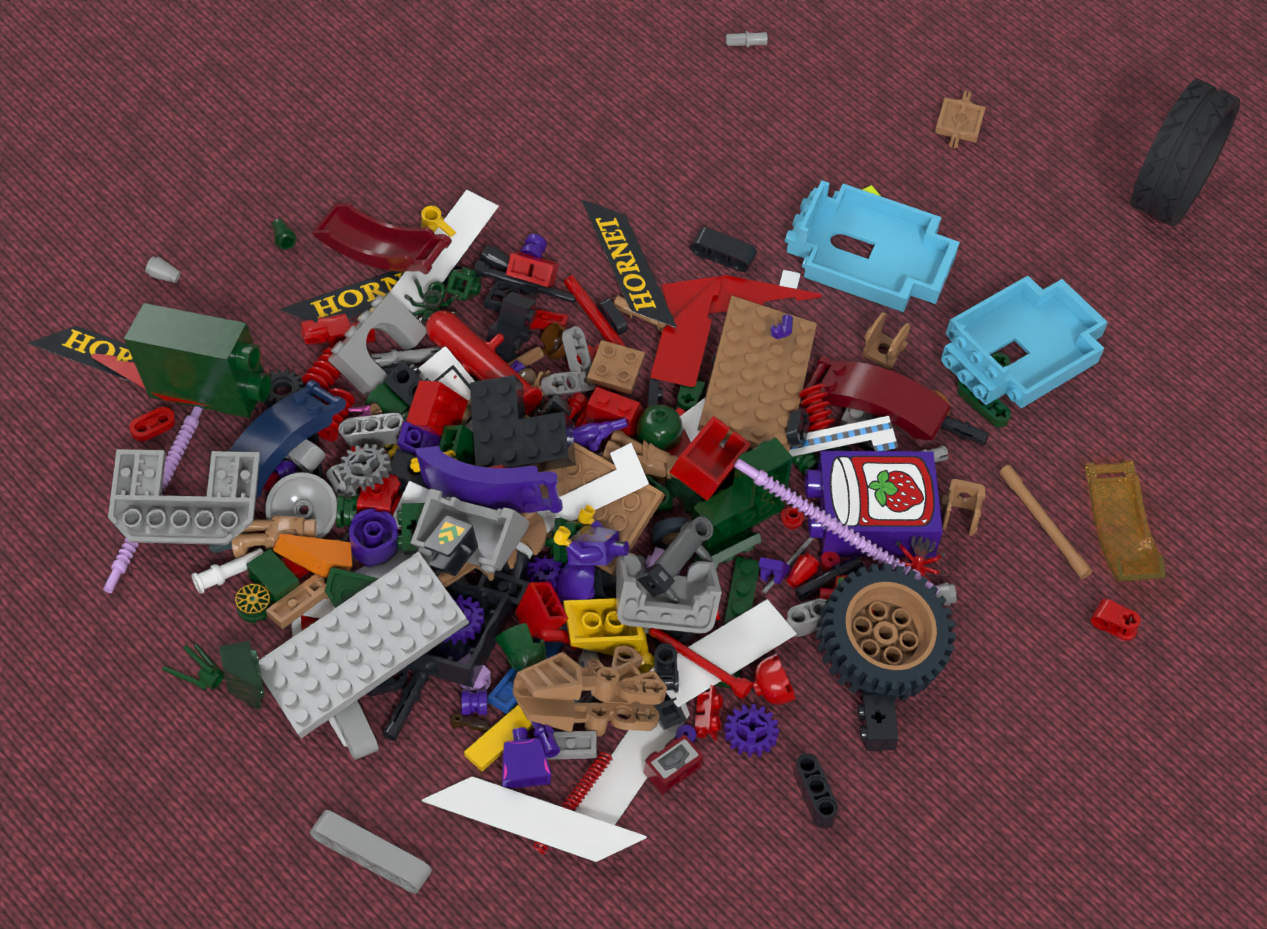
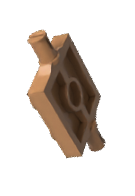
(960, 119)

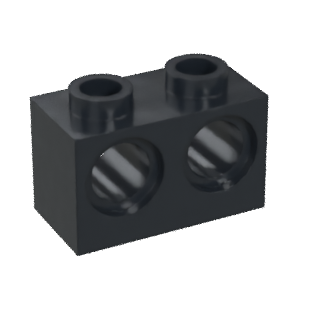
(408, 389)

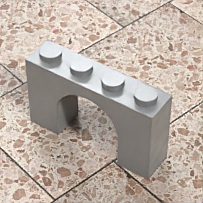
(352, 355)

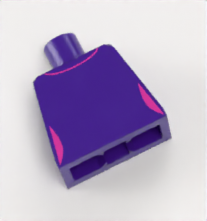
(524, 762)

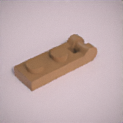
(298, 601)

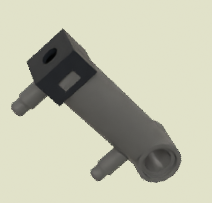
(660, 575)

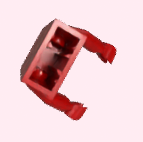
(543, 613)

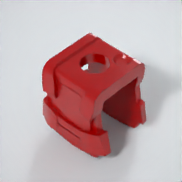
(381, 497)

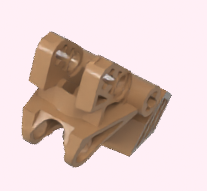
(550, 686)

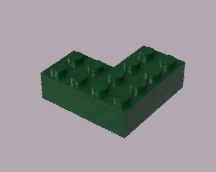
(746, 503)

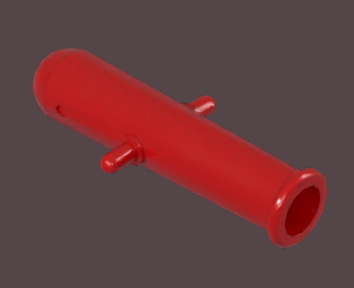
(476, 355)

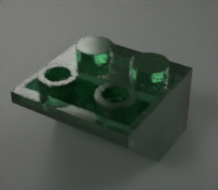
(242, 673)

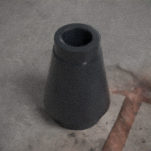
(495, 257)

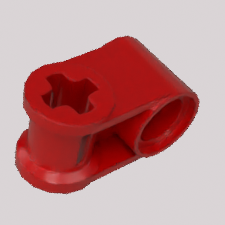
(1115, 618)

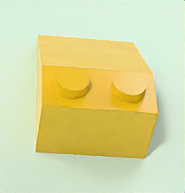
(596, 627)

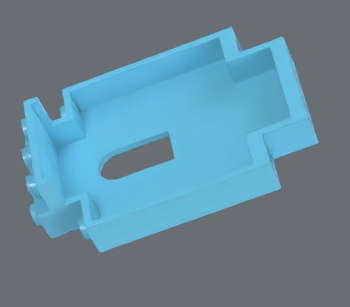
(906, 254)
(1048, 324)

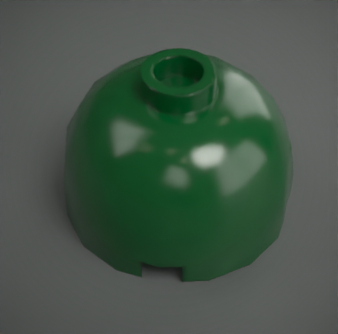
(660, 426)

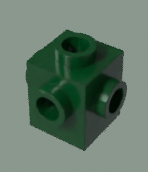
(457, 285)

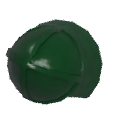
(520, 647)

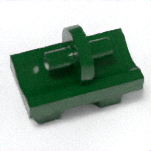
(559, 551)

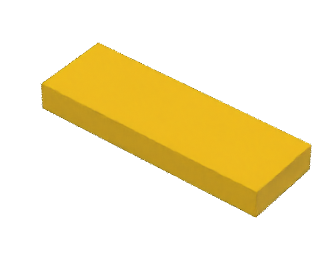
(491, 744)

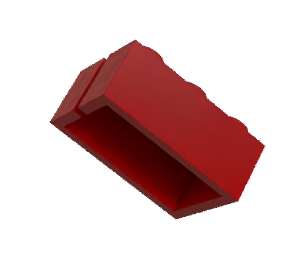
(706, 462)

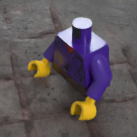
(592, 543)

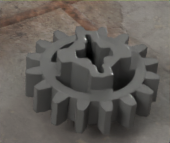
(365, 467)

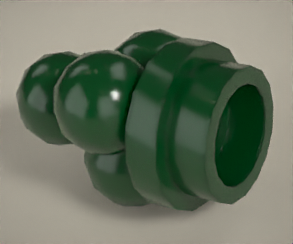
(805, 462)

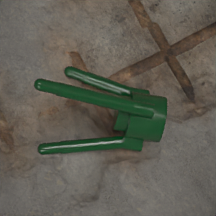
(209, 674)

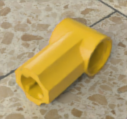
(432, 219)

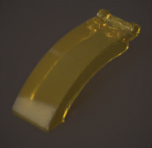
(1123, 523)

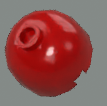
(773, 682)

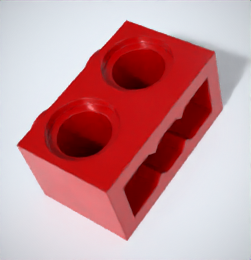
(532, 269)

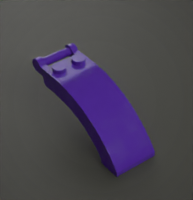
(489, 487)

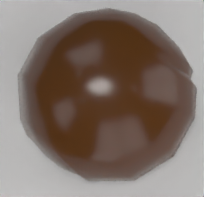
(553, 341)

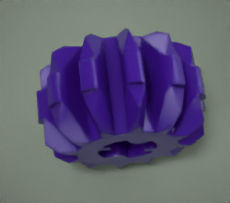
(544, 571)

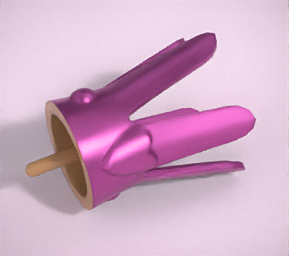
(368, 410)

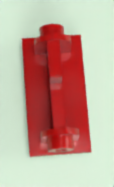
(710, 723)

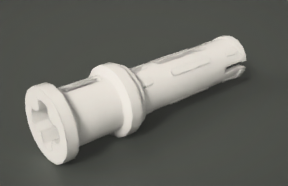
(218, 574)

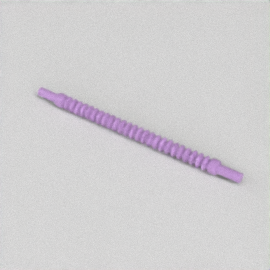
(172, 460)
(760, 478)

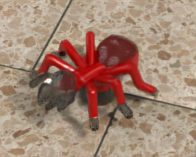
(918, 561)

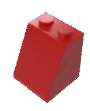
(611, 407)

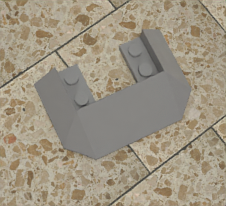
(152, 518)

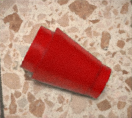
(802, 570)

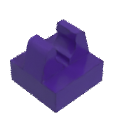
(771, 566)

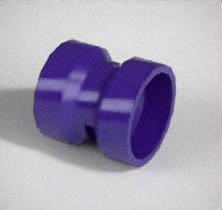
(536, 248)
(474, 702)

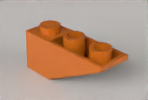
(315, 553)

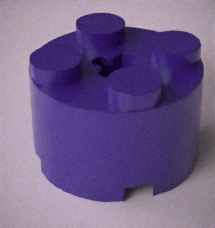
(373, 537)

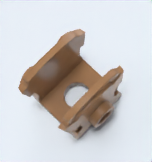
(875, 339)
(973, 503)

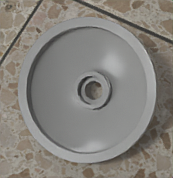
(302, 490)

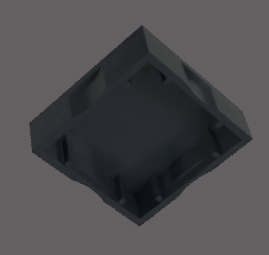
(444, 657)

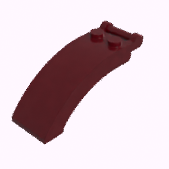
(378, 242)
(882, 395)

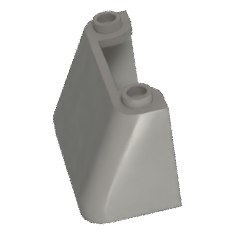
(495, 530)
(697, 593)

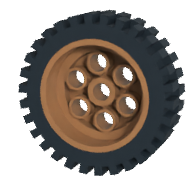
(892, 597)

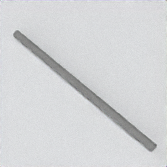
(790, 561)

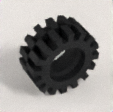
(283, 380)

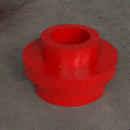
(790, 522)

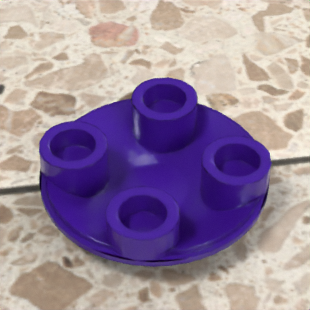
(576, 582)

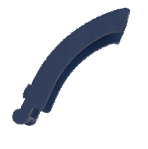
(286, 426)

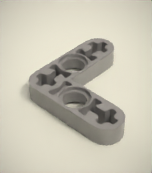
(575, 375)

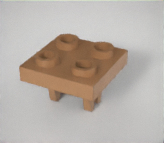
(616, 367)

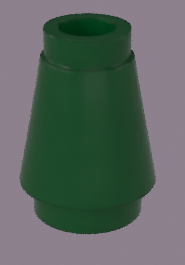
(283, 235)

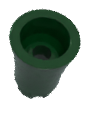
(388, 401)

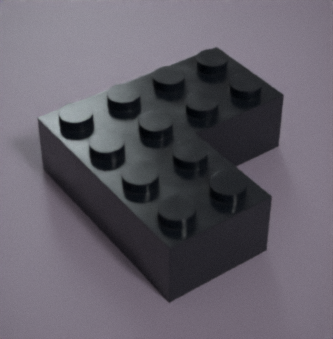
(511, 439)

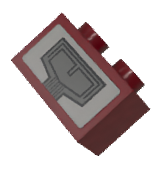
(673, 763)

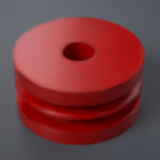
(828, 559)

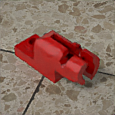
(329, 330)

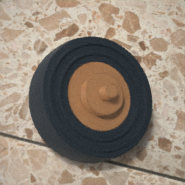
(666, 531)

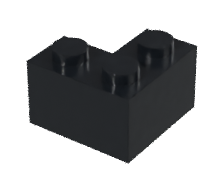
(513, 323)

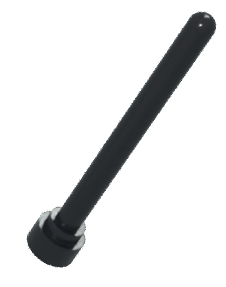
(485, 271)

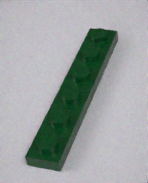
(741, 595)

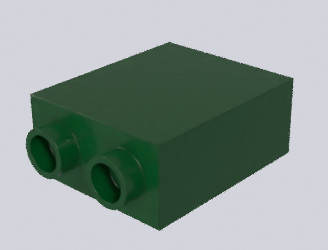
(198, 359)

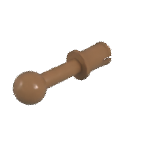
(622, 305)

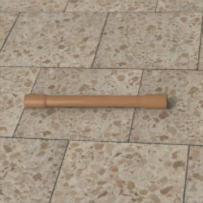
(1074, 559)

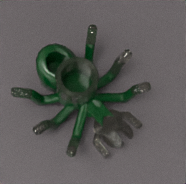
(431, 300)

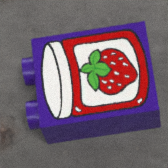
(878, 495)

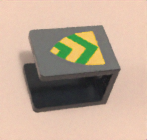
(453, 543)

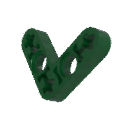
(987, 410)

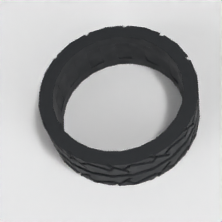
(1185, 152)

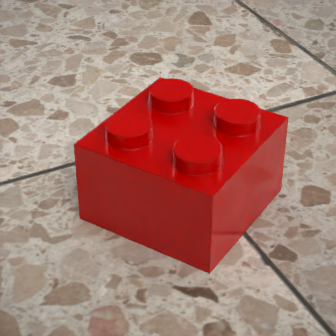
(436, 407)

